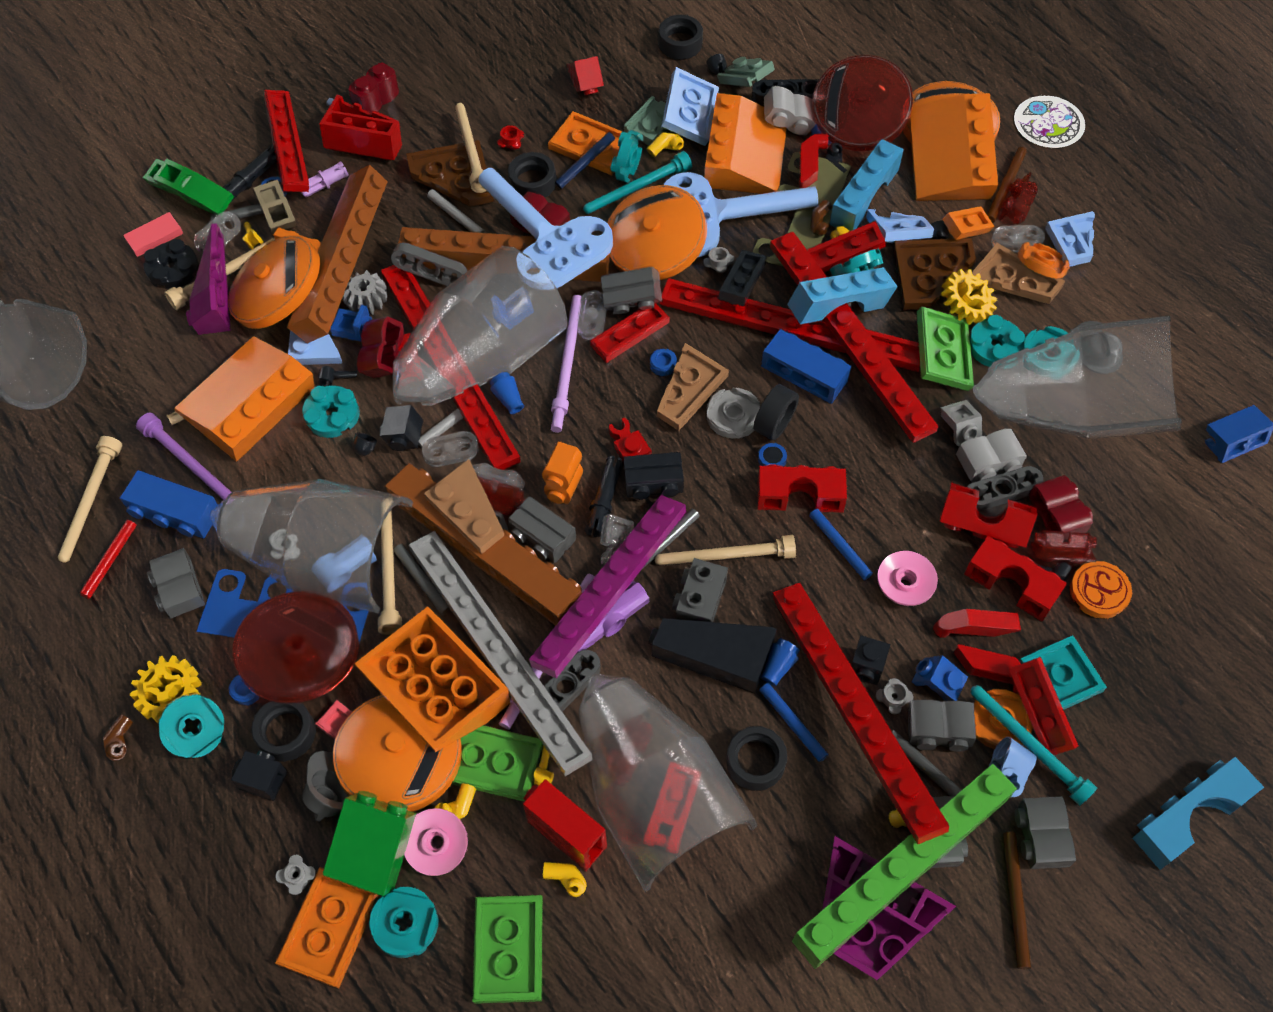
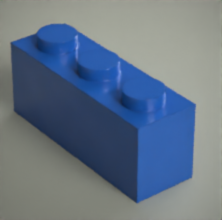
(806, 366)
(169, 504)

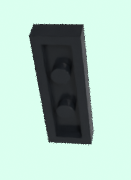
(742, 278)

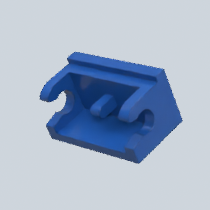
(1239, 433)

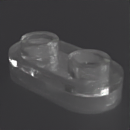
(1016, 235)
(201, 236)
(591, 317)
(450, 448)
(499, 476)

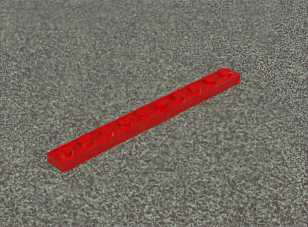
(772, 318)
(860, 345)
(472, 403)
(861, 716)

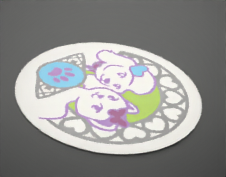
(1049, 121)

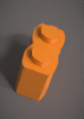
(562, 473)

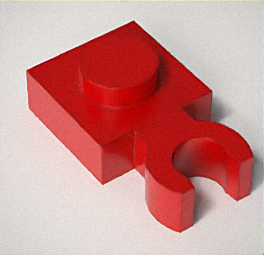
(628, 443)

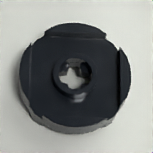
(171, 252)

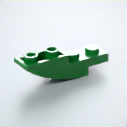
(188, 185)

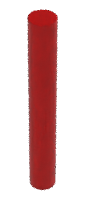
(108, 559)

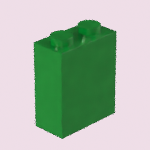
(369, 843)

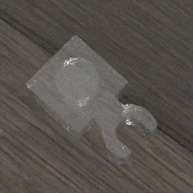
(613, 534)

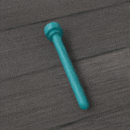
(680, 163)
(1078, 787)

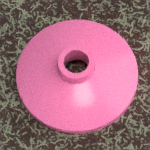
(909, 567)
(420, 848)

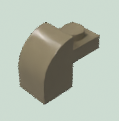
(274, 206)

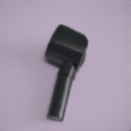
(327, 374)
(1061, 569)

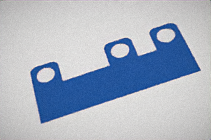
(226, 611)

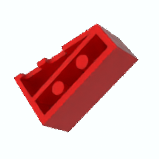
(359, 131)

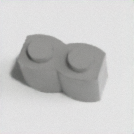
(789, 110)
(991, 455)

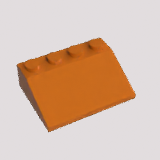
(743, 147)
(954, 149)
(246, 396)
(434, 680)

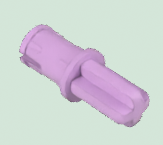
(326, 178)

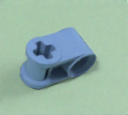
(1014, 762)

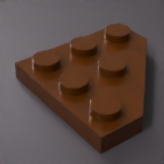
(448, 172)
(926, 265)

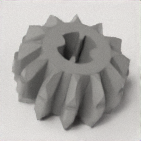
(366, 291)

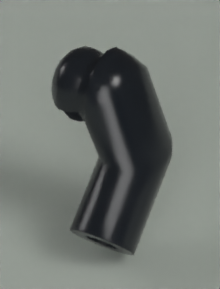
(834, 155)

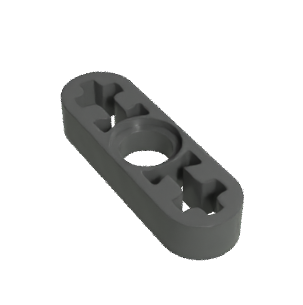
(409, 264)
(1010, 479)
(575, 666)

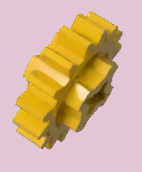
(969, 296)
(161, 686)

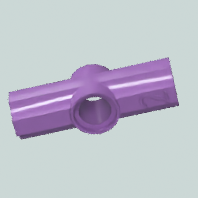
(629, 603)

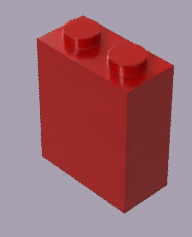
(565, 824)

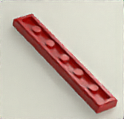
(286, 141)

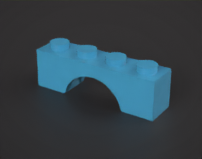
(856, 197)
(819, 297)
(1170, 833)

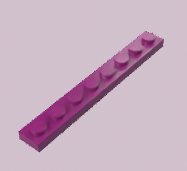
(607, 587)

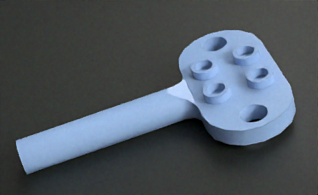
(738, 207)
(561, 249)

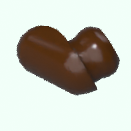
(818, 213)
(114, 740)

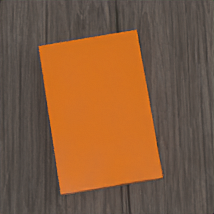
(581, 134)
(327, 930)

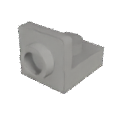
(963, 420)

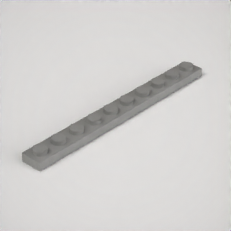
(501, 654)

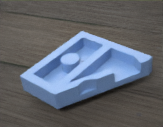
(901, 226)
(1073, 237)
(315, 352)

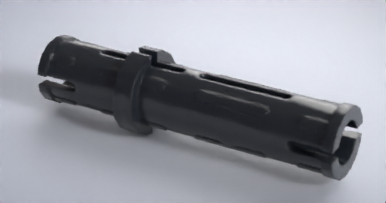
(244, 179)
(602, 504)

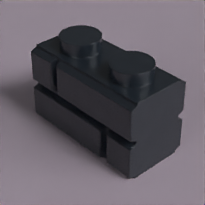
(653, 475)

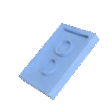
(690, 106)

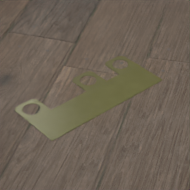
(828, 186)

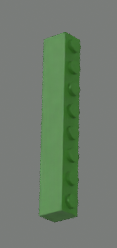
(901, 869)

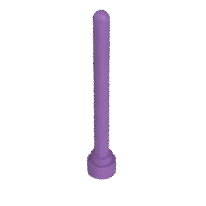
(152, 427)

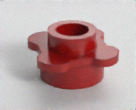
(510, 137)

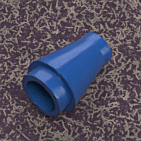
(507, 392)
(779, 661)

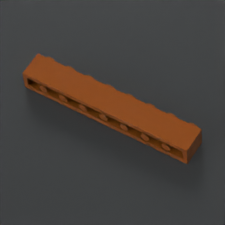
(473, 247)
(339, 253)
(505, 561)

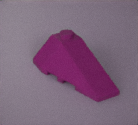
(210, 292)

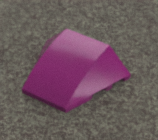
(891, 931)

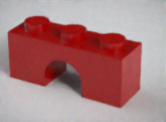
(824, 485)
(1011, 526)
(1038, 586)

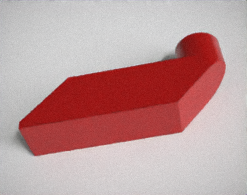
(809, 158)
(977, 623)
(987, 664)

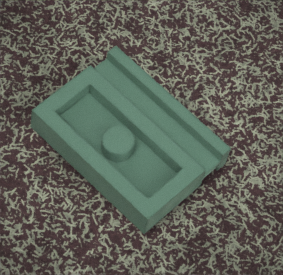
(745, 71)
(648, 120)

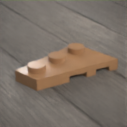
(1008, 274)
(691, 385)
(466, 507)

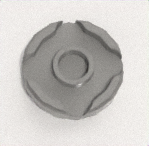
(732, 412)

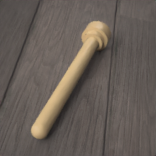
(470, 148)
(178, 296)
(107, 449)
(782, 547)
(389, 618)

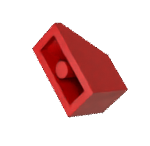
(586, 75)

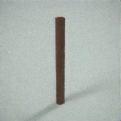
(1006, 183)
(1016, 901)

